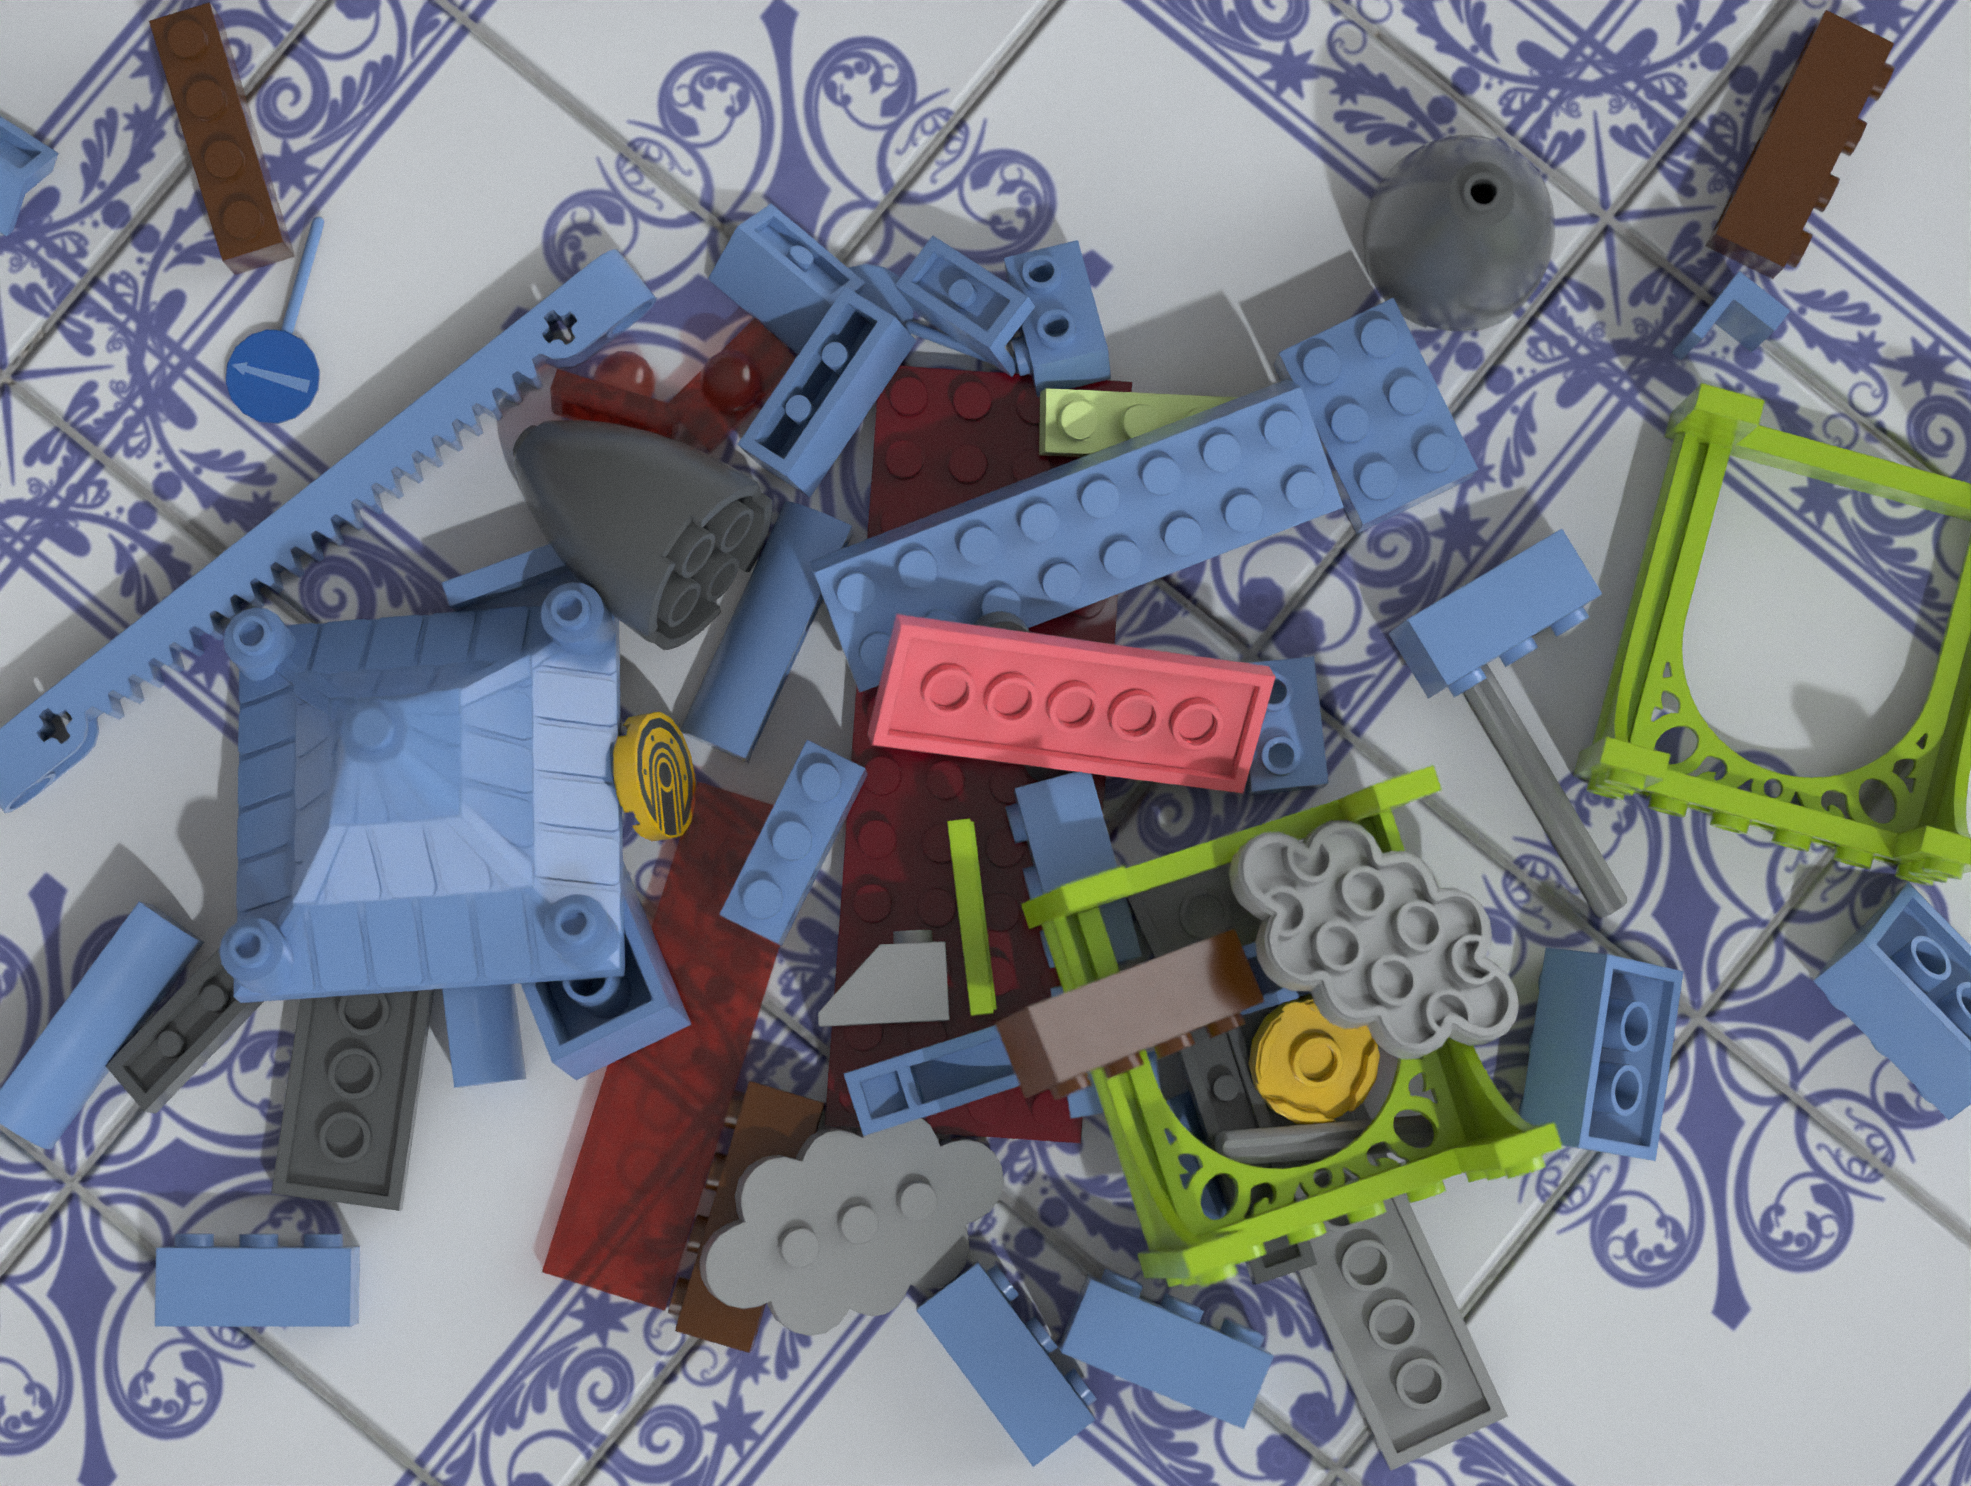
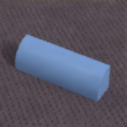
(764, 633)
(95, 1024)
(484, 1035)

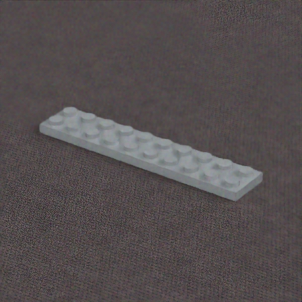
(1372, 1277)

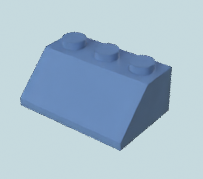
(1910, 993)
(1602, 1051)

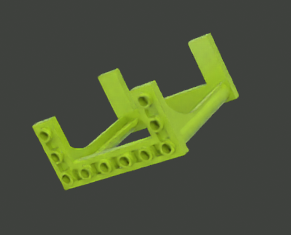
(1929, 824)
(1470, 1118)

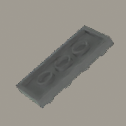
(353, 1098)

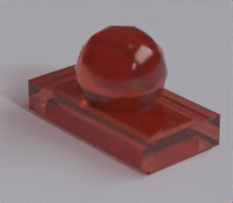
(732, 385)
(615, 395)

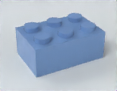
(1378, 415)
(610, 1017)
(1167, 1347)

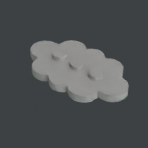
(1373, 939)
(851, 1224)

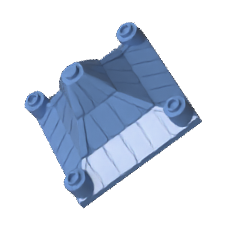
(427, 800)

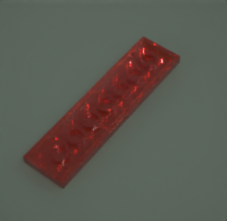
(669, 1101)

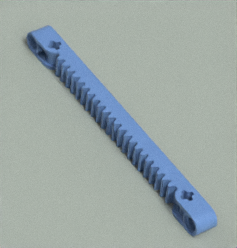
(602, 304)

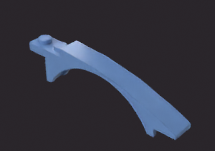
(966, 1070)

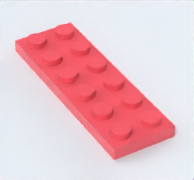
(1069, 704)

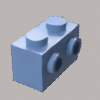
(1063, 334)
(1291, 737)

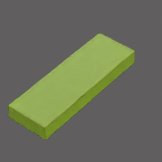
(971, 917)

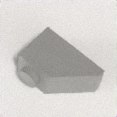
(894, 985)

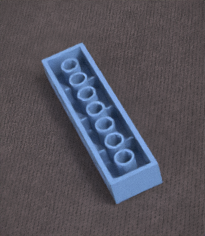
(1087, 526)

